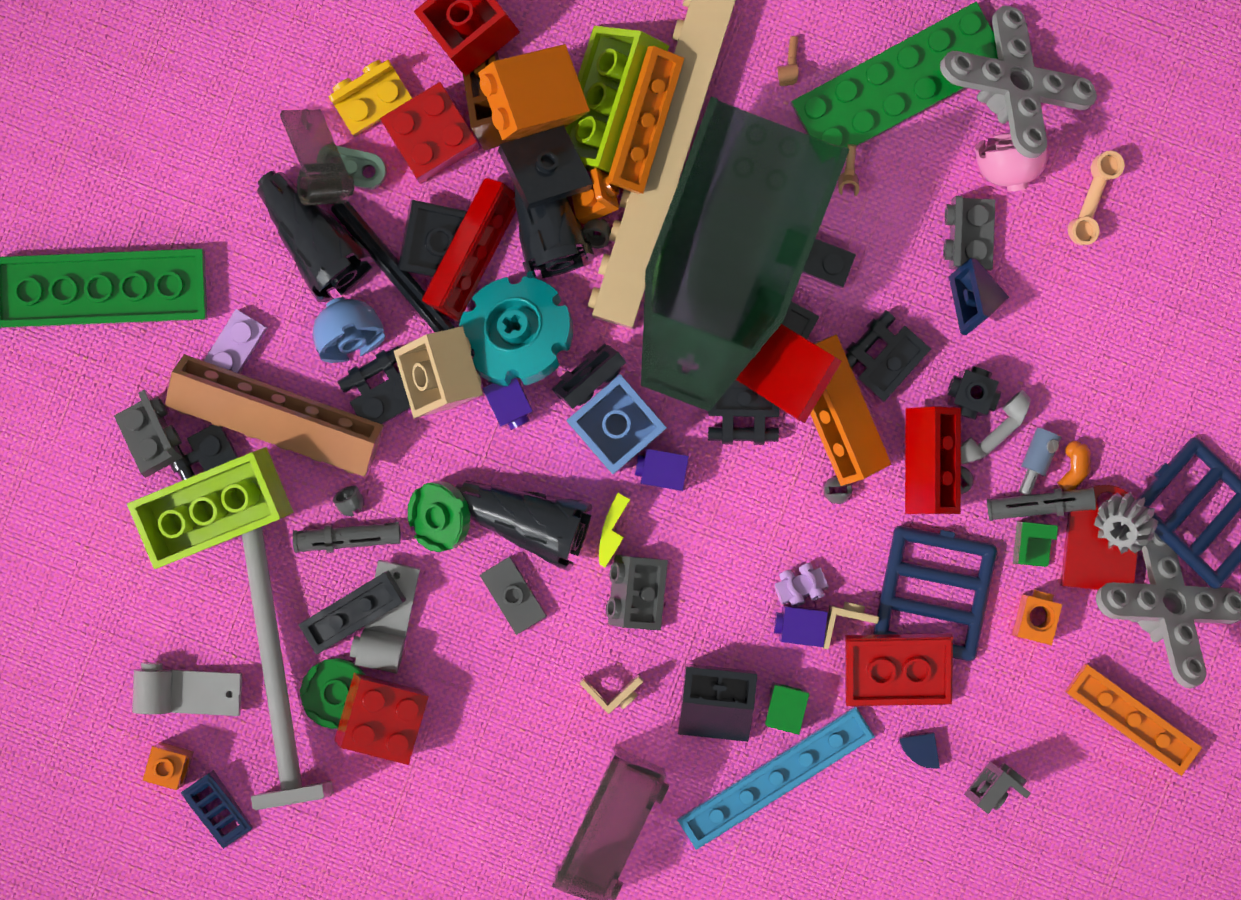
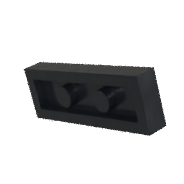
(352, 612)

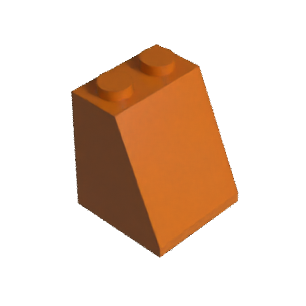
(533, 92)

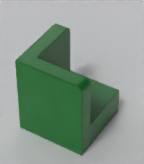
(1033, 543)
(786, 708)

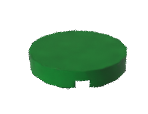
(439, 516)
(326, 690)

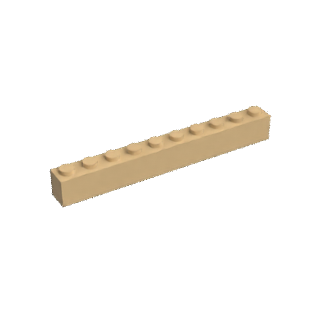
(644, 214)

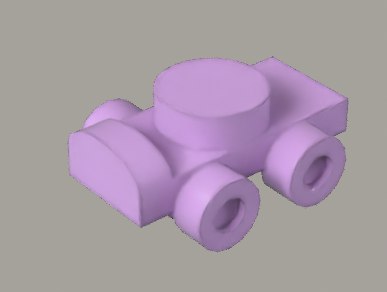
(798, 588)

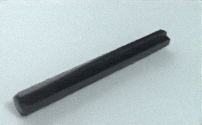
(389, 265)

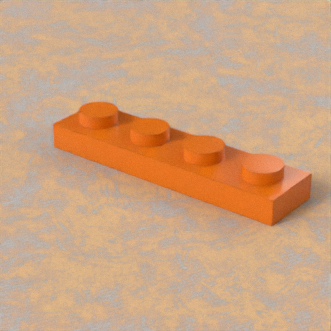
(645, 120)
(1133, 719)

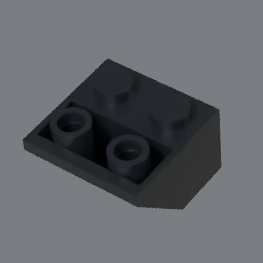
(717, 702)

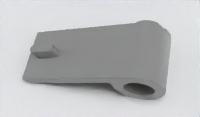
(384, 638)
(185, 691)

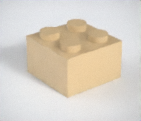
(438, 372)

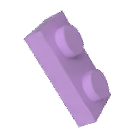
(236, 342)

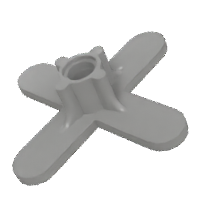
(1014, 85)
(1170, 609)

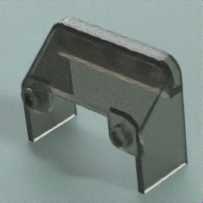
(610, 827)

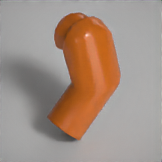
(1080, 465)

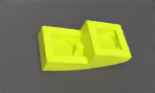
(610, 539)

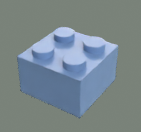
(616, 424)

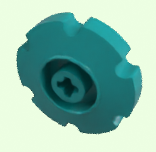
(517, 330)

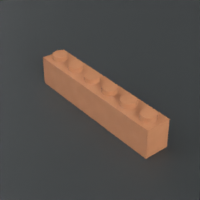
(273, 415)

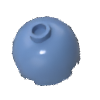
(345, 328)

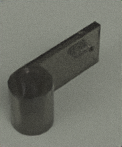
(322, 171)

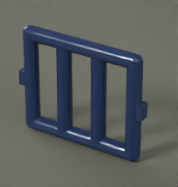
(1167, 528)
(979, 584)

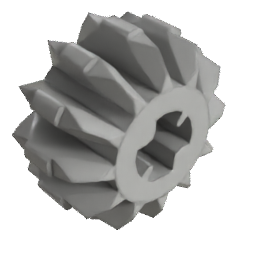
(1126, 522)

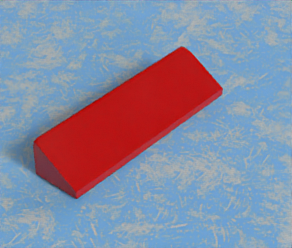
(471, 249)

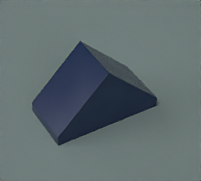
(974, 295)

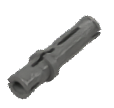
(1076, 501)
(346, 537)

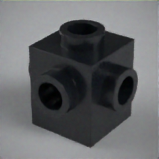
(960, 394)

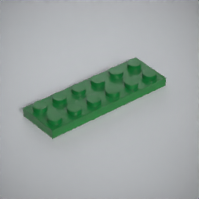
(893, 82)
(102, 288)

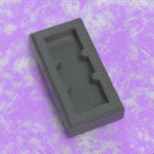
(513, 595)

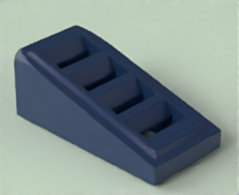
(206, 817)

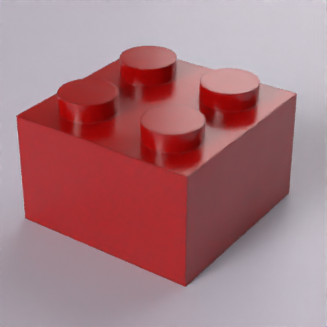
(467, 29)
(430, 132)
(381, 718)

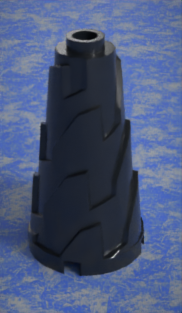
(551, 238)
(316, 241)
(531, 520)

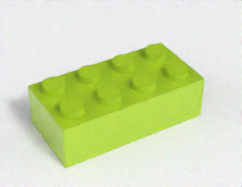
(210, 508)

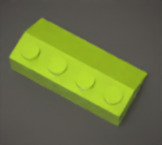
(608, 83)

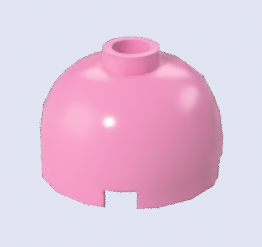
(1005, 166)

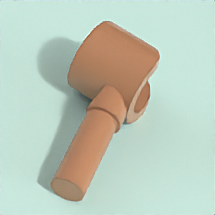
(789, 73)
(849, 175)

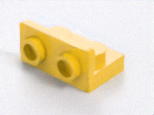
(369, 96)

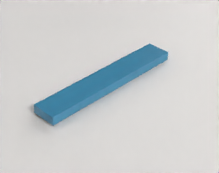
(775, 777)

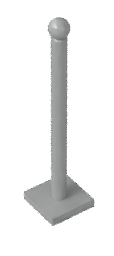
(275, 685)

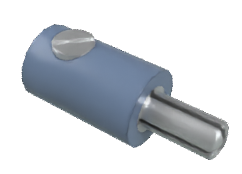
(1038, 458)

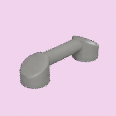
(1016, 409)

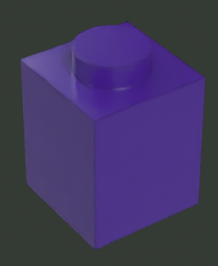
(509, 403)
(662, 469)
(801, 626)

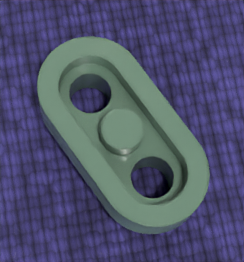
(357, 161)

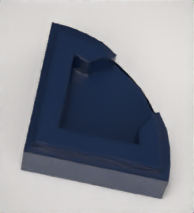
(921, 749)

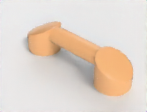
(1104, 167)

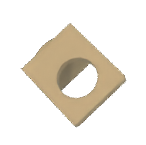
(849, 610)
(622, 698)

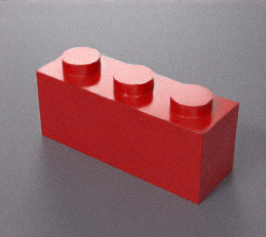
(933, 460)

